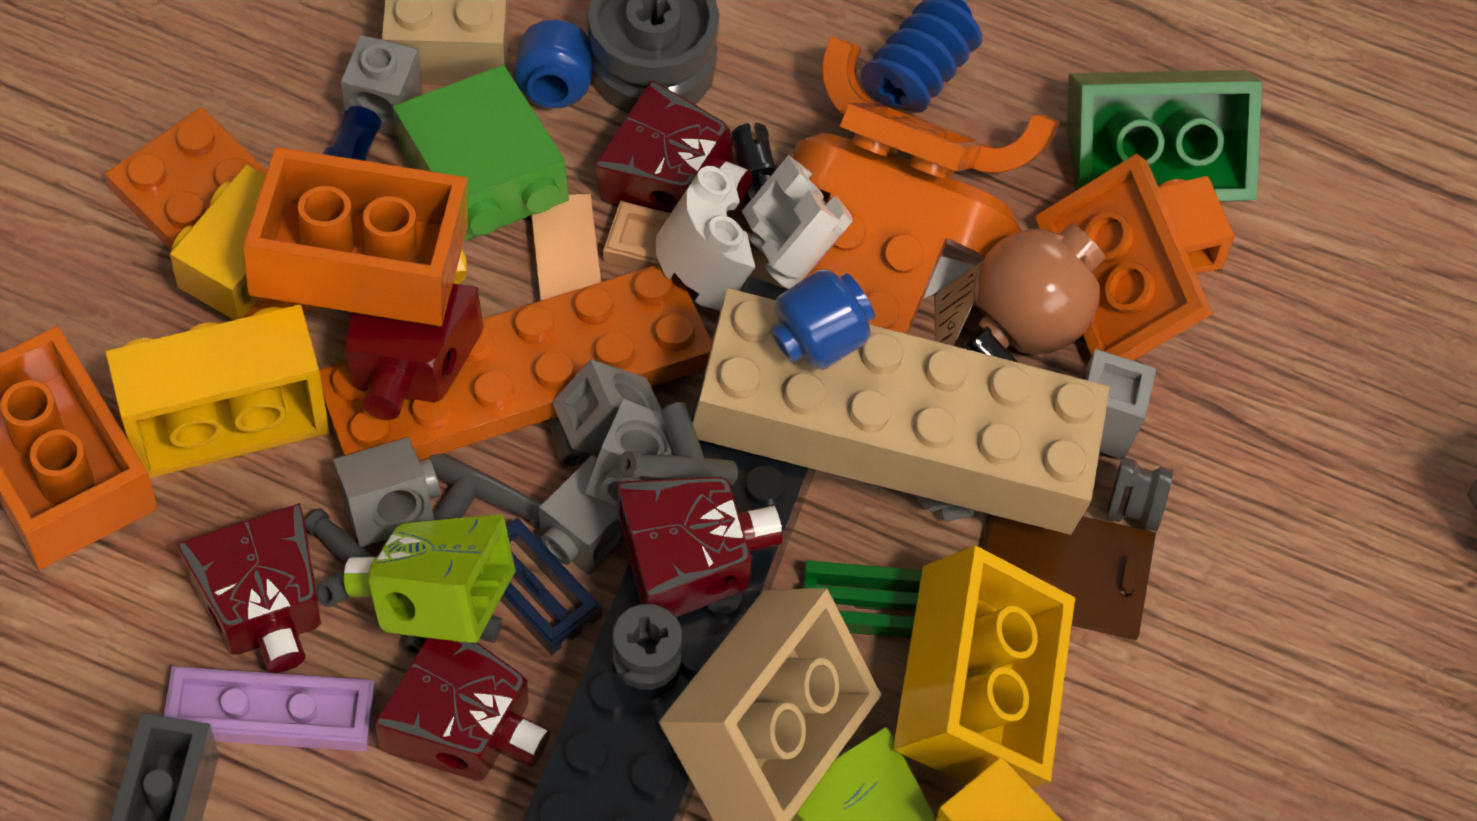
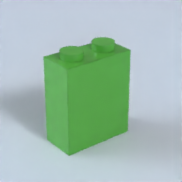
(493, 138)

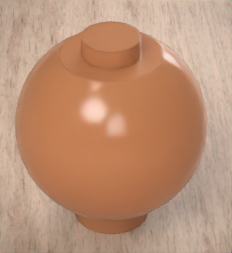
(1039, 288)

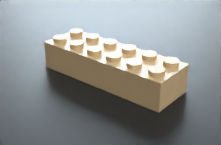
(908, 418)

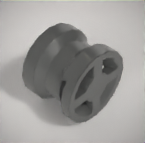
(1145, 497)
(644, 663)

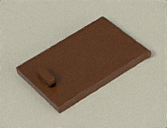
(1088, 565)

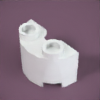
(794, 222)
(702, 242)

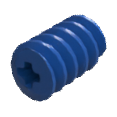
(922, 55)

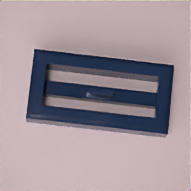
(567, 624)

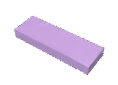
(275, 707)

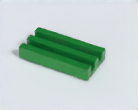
(820, 573)

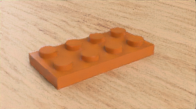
(177, 175)

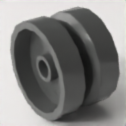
(655, 42)

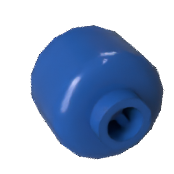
(553, 63)
(822, 319)

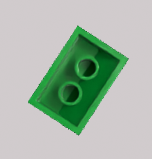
(1174, 120)

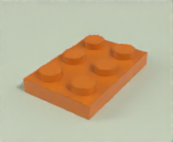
(1147, 275)

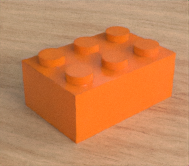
(356, 236)
(62, 453)

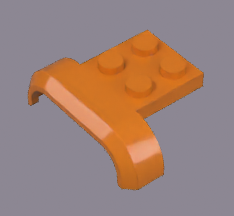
(932, 146)
(898, 223)

